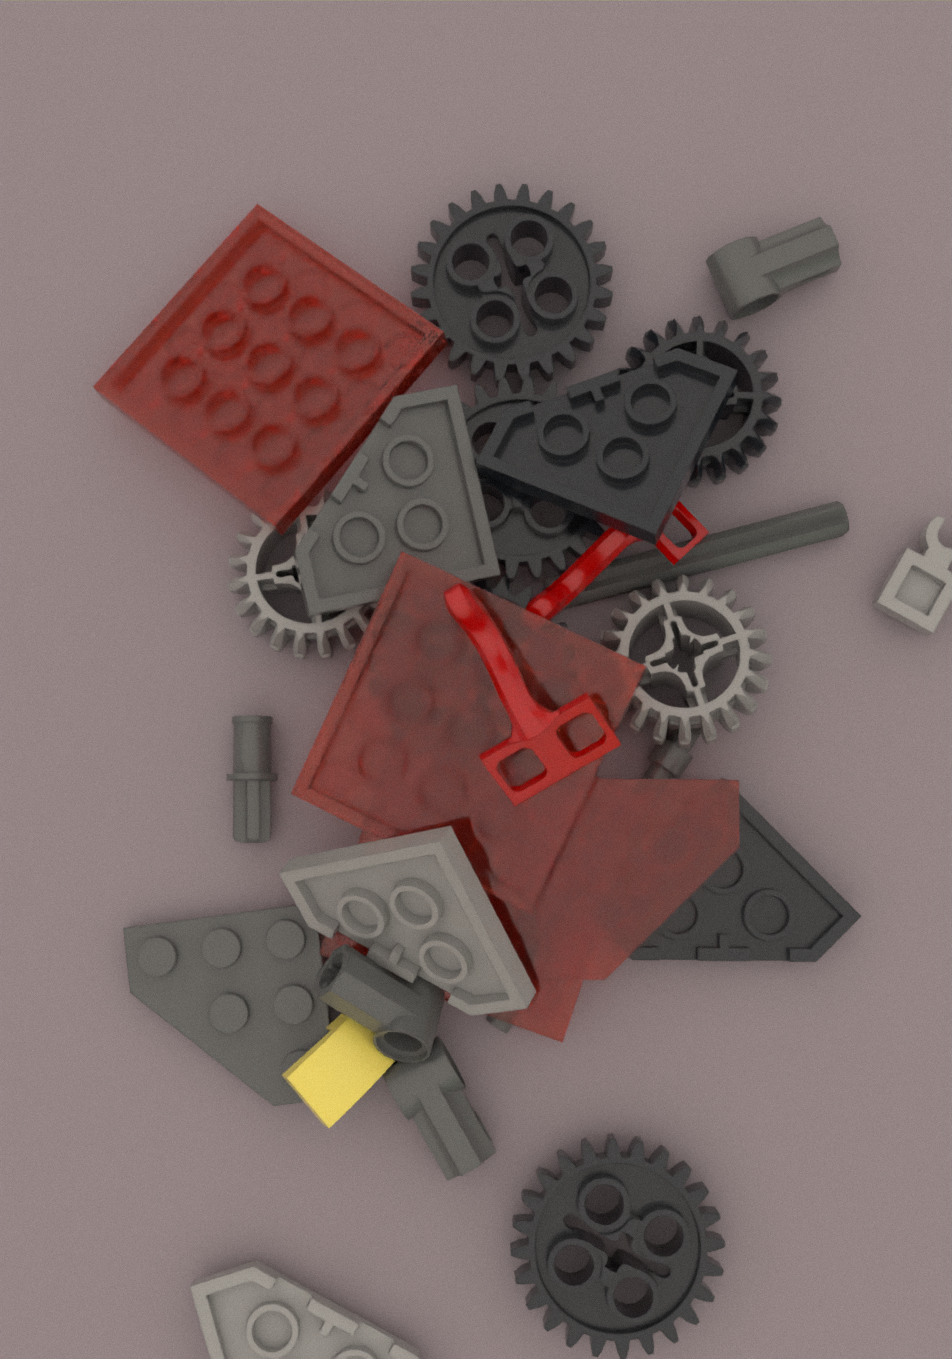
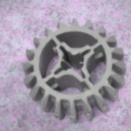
(283, 578)
(709, 651)

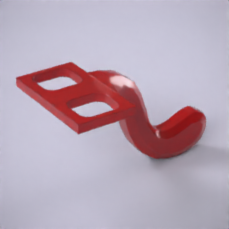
(599, 557)
(531, 723)

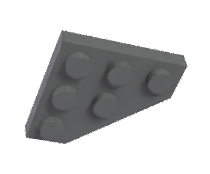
(405, 493)
(236, 989)

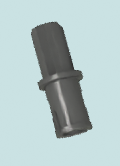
(252, 778)

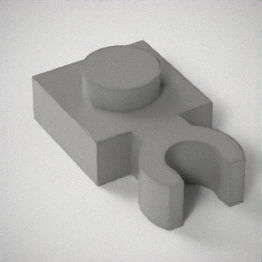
(918, 584)

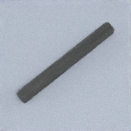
(717, 551)

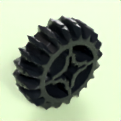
(751, 401)

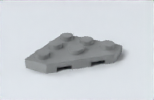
(417, 914)
(269, 1316)

